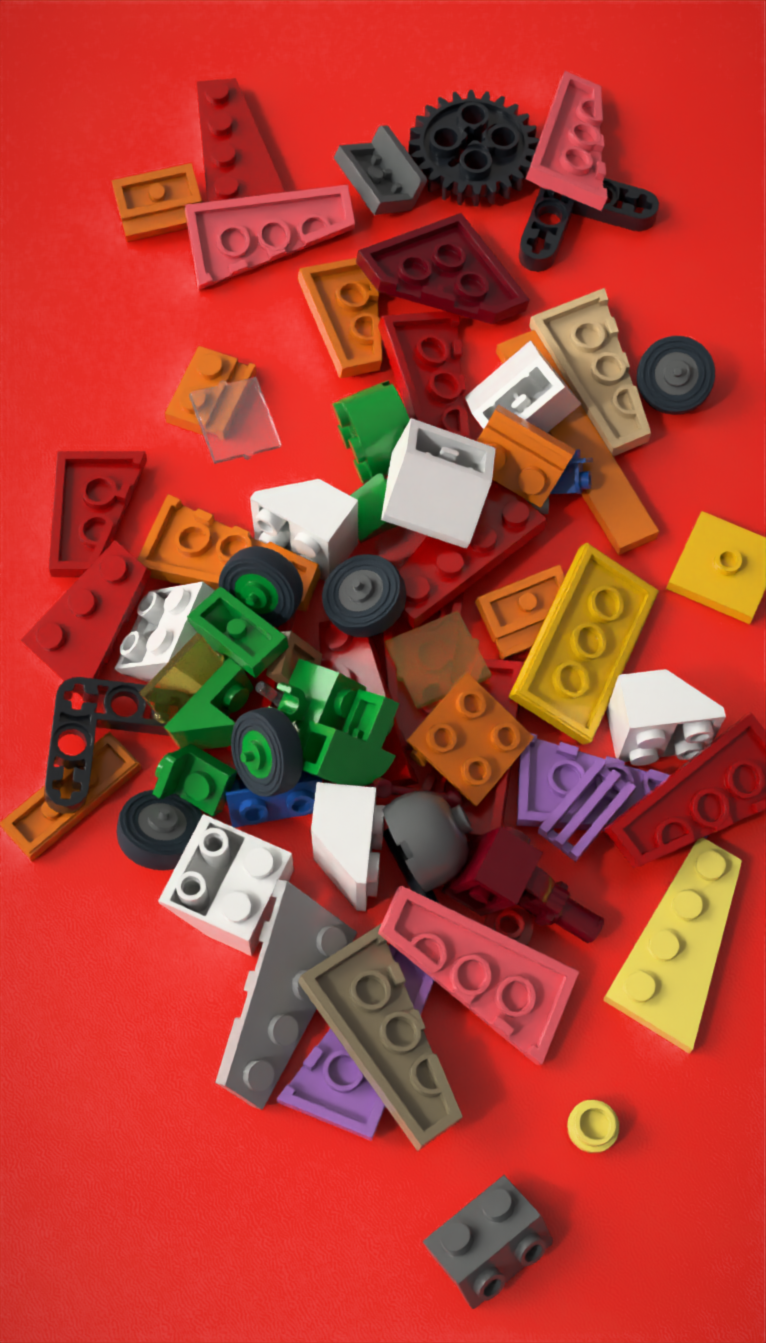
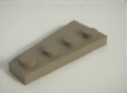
(373, 1017)

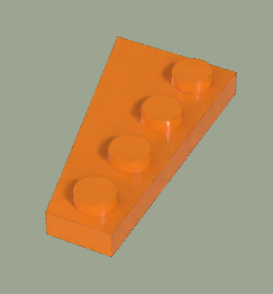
(195, 547)

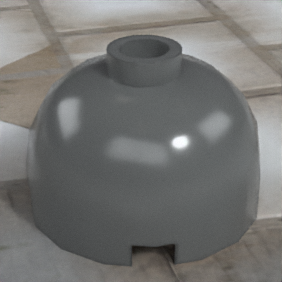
(430, 836)

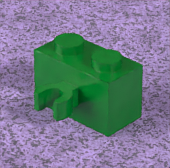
(317, 696)

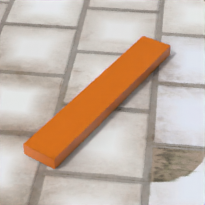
(610, 494)

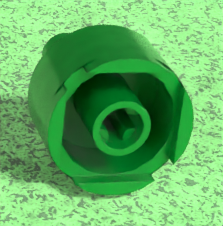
(371, 427)

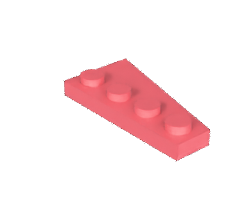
(571, 144)
(256, 230)

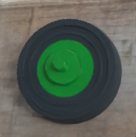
(263, 583)
(267, 752)

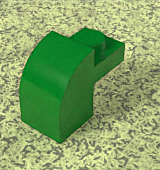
(355, 752)

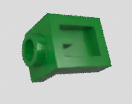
(195, 778)

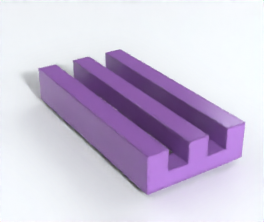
(610, 779)

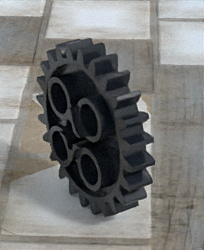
(473, 147)

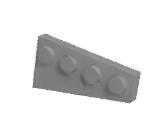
(276, 1005)

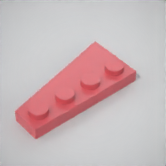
(489, 973)

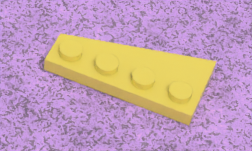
(676, 954)

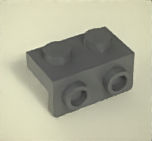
(382, 172)
(489, 1241)

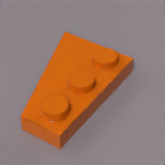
(345, 313)

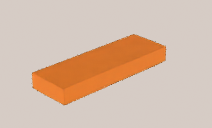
(38, 826)

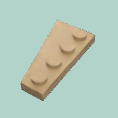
(589, 355)

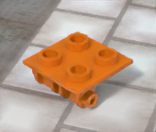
(469, 739)

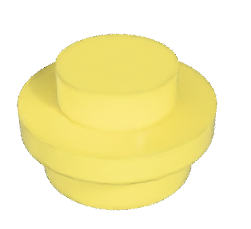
(593, 1126)

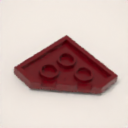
(444, 269)

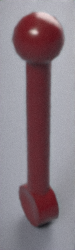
(385, 788)

